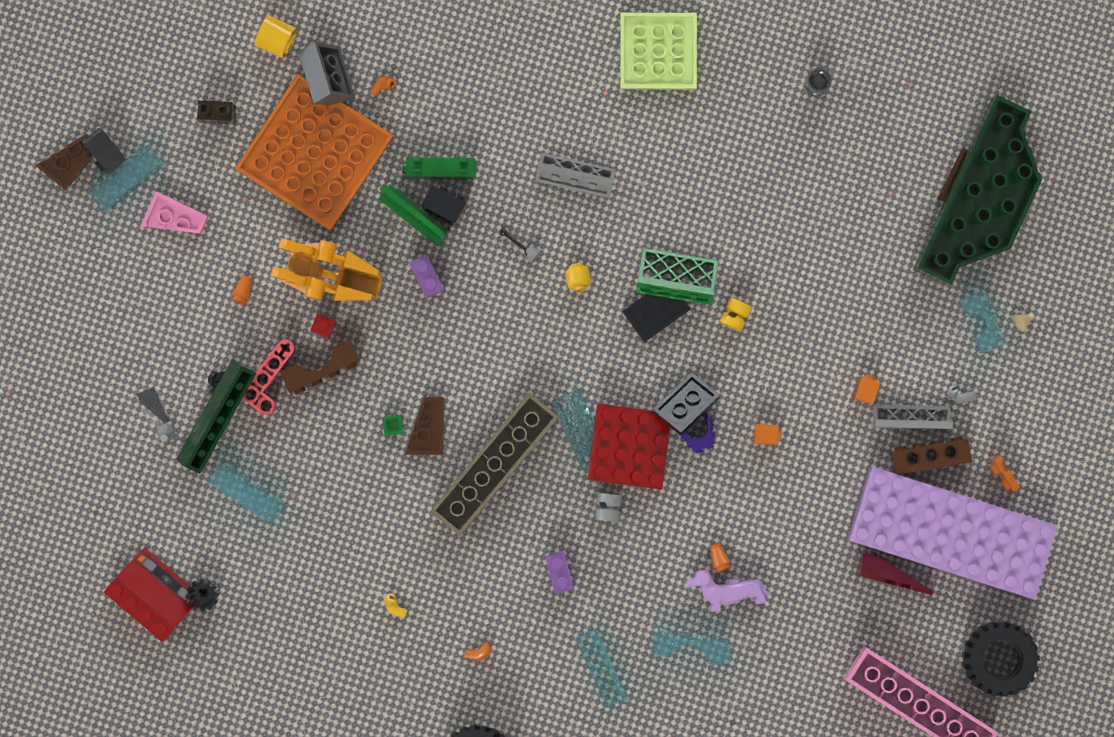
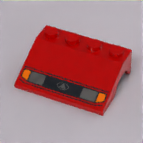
(151, 594)

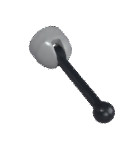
(531, 253)

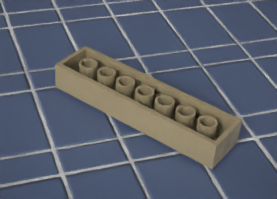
(494, 464)

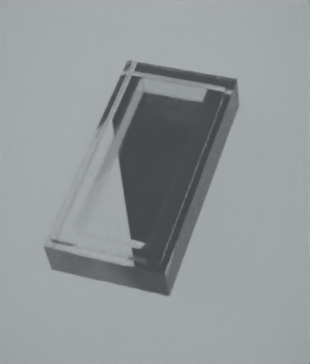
(152, 407)

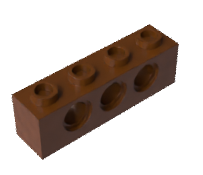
(961, 455)

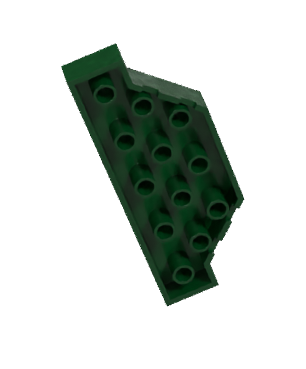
(985, 197)

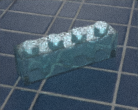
(126, 178)
(246, 493)

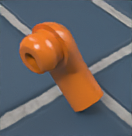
(382, 83)
(479, 654)

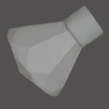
(165, 432)

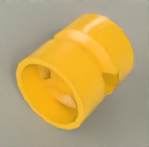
(738, 308)

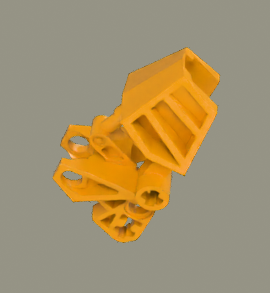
(353, 282)

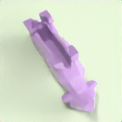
(728, 593)

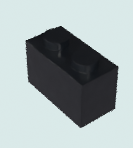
(103, 150)

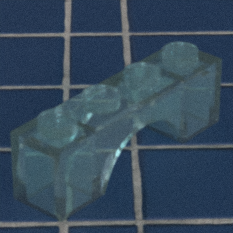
(716, 650)

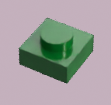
(393, 425)

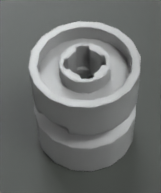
(608, 507)

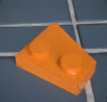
(1008, 480)

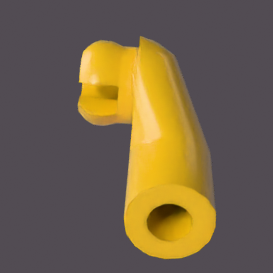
(392, 606)

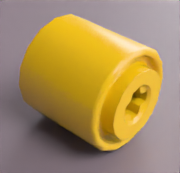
(276, 36)

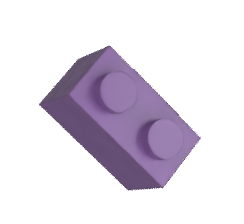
(426, 276)
(559, 572)

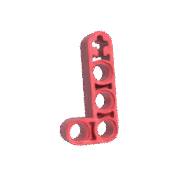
(272, 374)

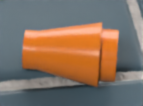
(242, 291)
(719, 558)

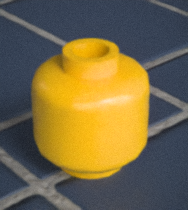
(578, 277)

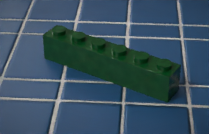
(216, 416)

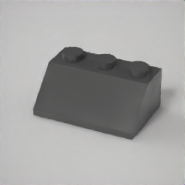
(326, 74)

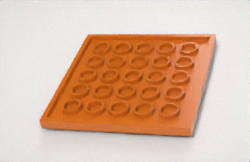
(314, 154)

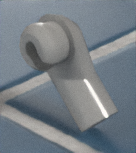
(959, 397)

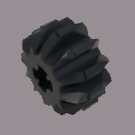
(194, 595)

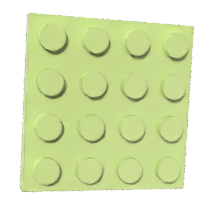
(658, 51)

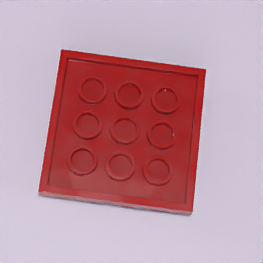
(628, 447)

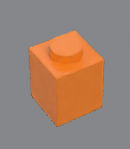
(866, 389)
(766, 434)

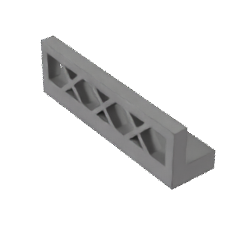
(575, 178)
(912, 424)

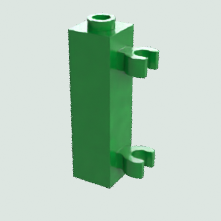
(439, 168)

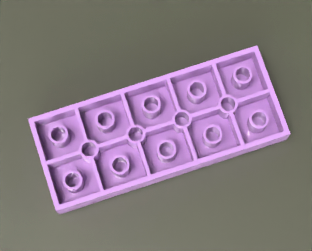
(952, 533)

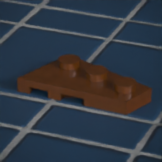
(67, 163)
(428, 431)

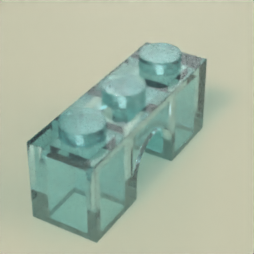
(978, 306)

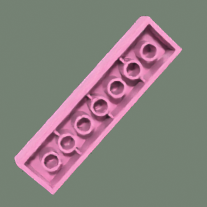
(912, 698)

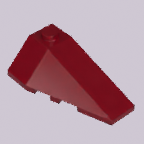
(880, 570)

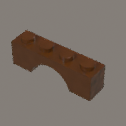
(342, 357)

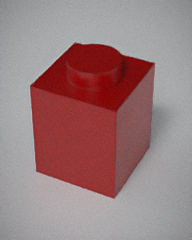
(323, 326)

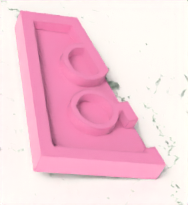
(173, 215)

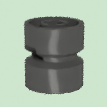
(818, 82)

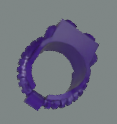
(705, 440)

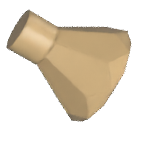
(1023, 321)

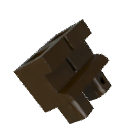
(216, 112)

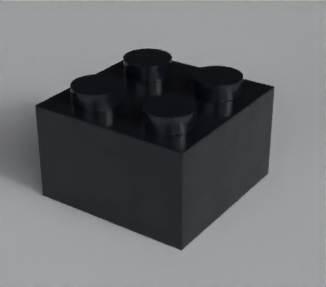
(444, 206)

